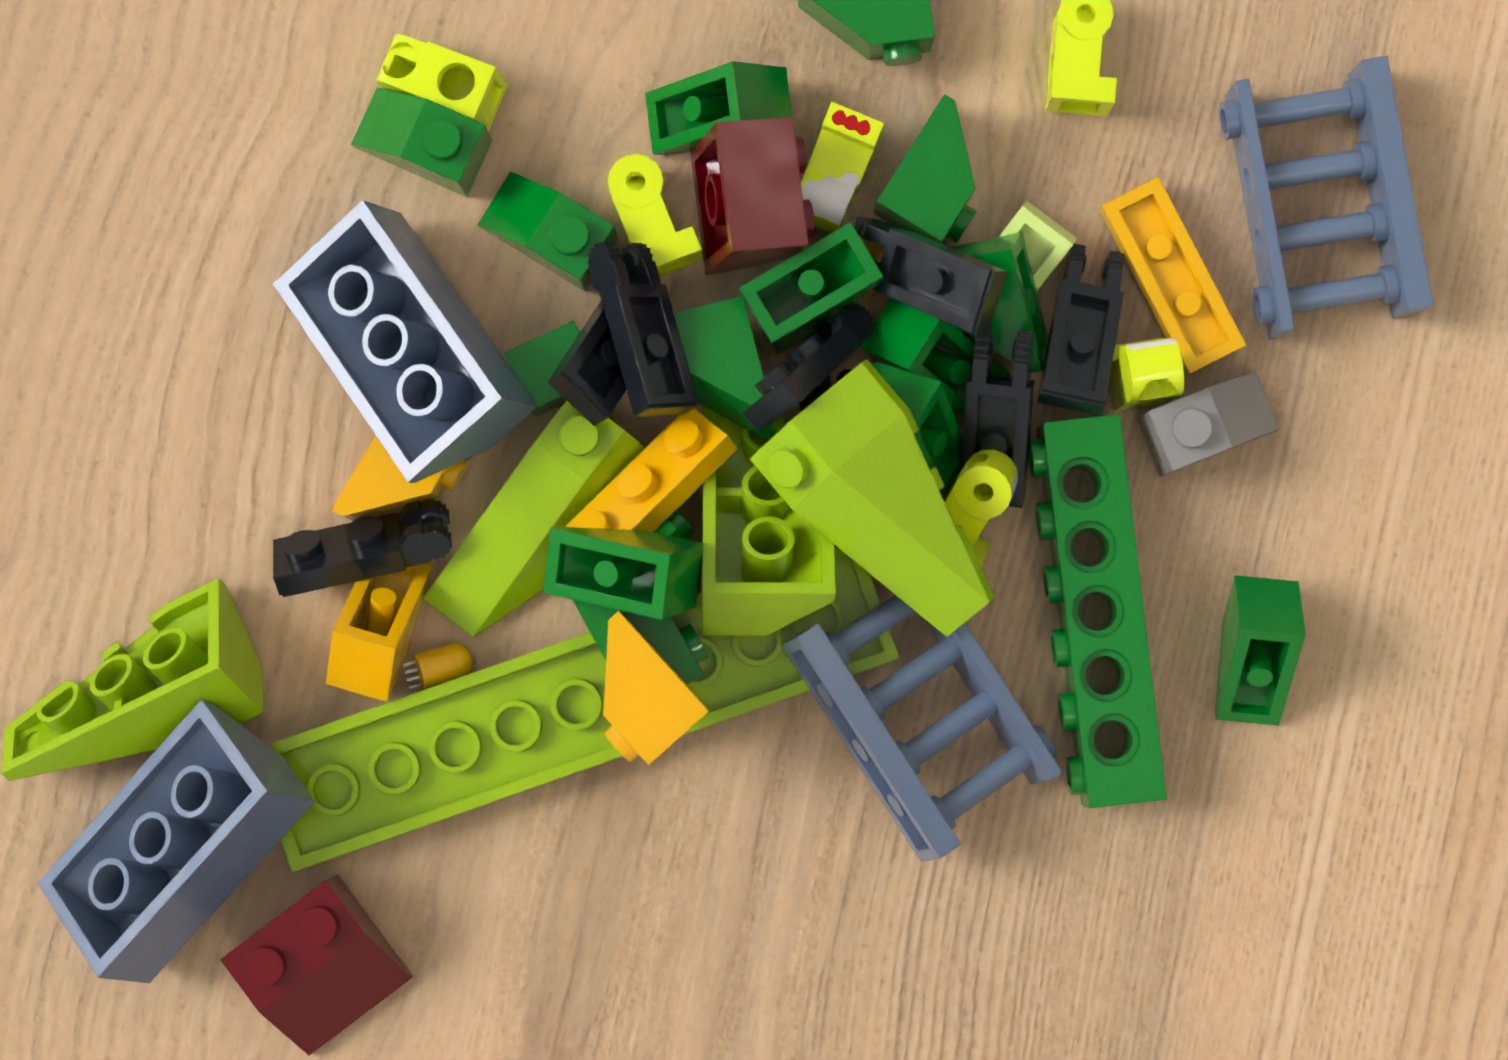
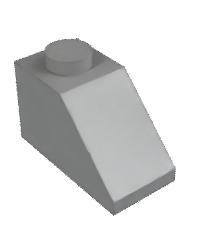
(1207, 423)

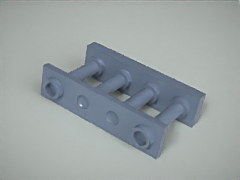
(1376, 158)
(894, 765)

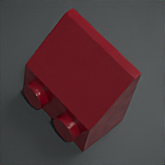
(751, 193)
(317, 966)

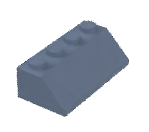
(403, 343)
(173, 845)

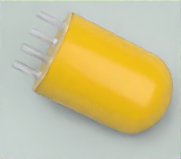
(439, 665)

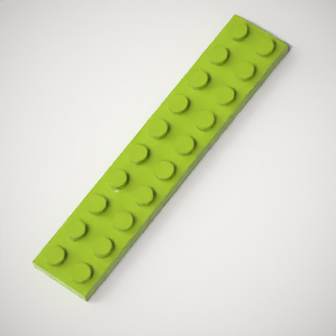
(523, 727)

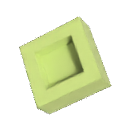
(1043, 238)

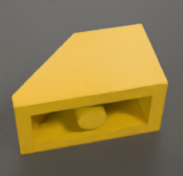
(381, 487)
(376, 631)
(644, 695)

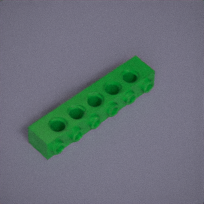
(1098, 449)

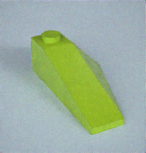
(867, 488)
(508, 547)
(758, 554)
(143, 689)

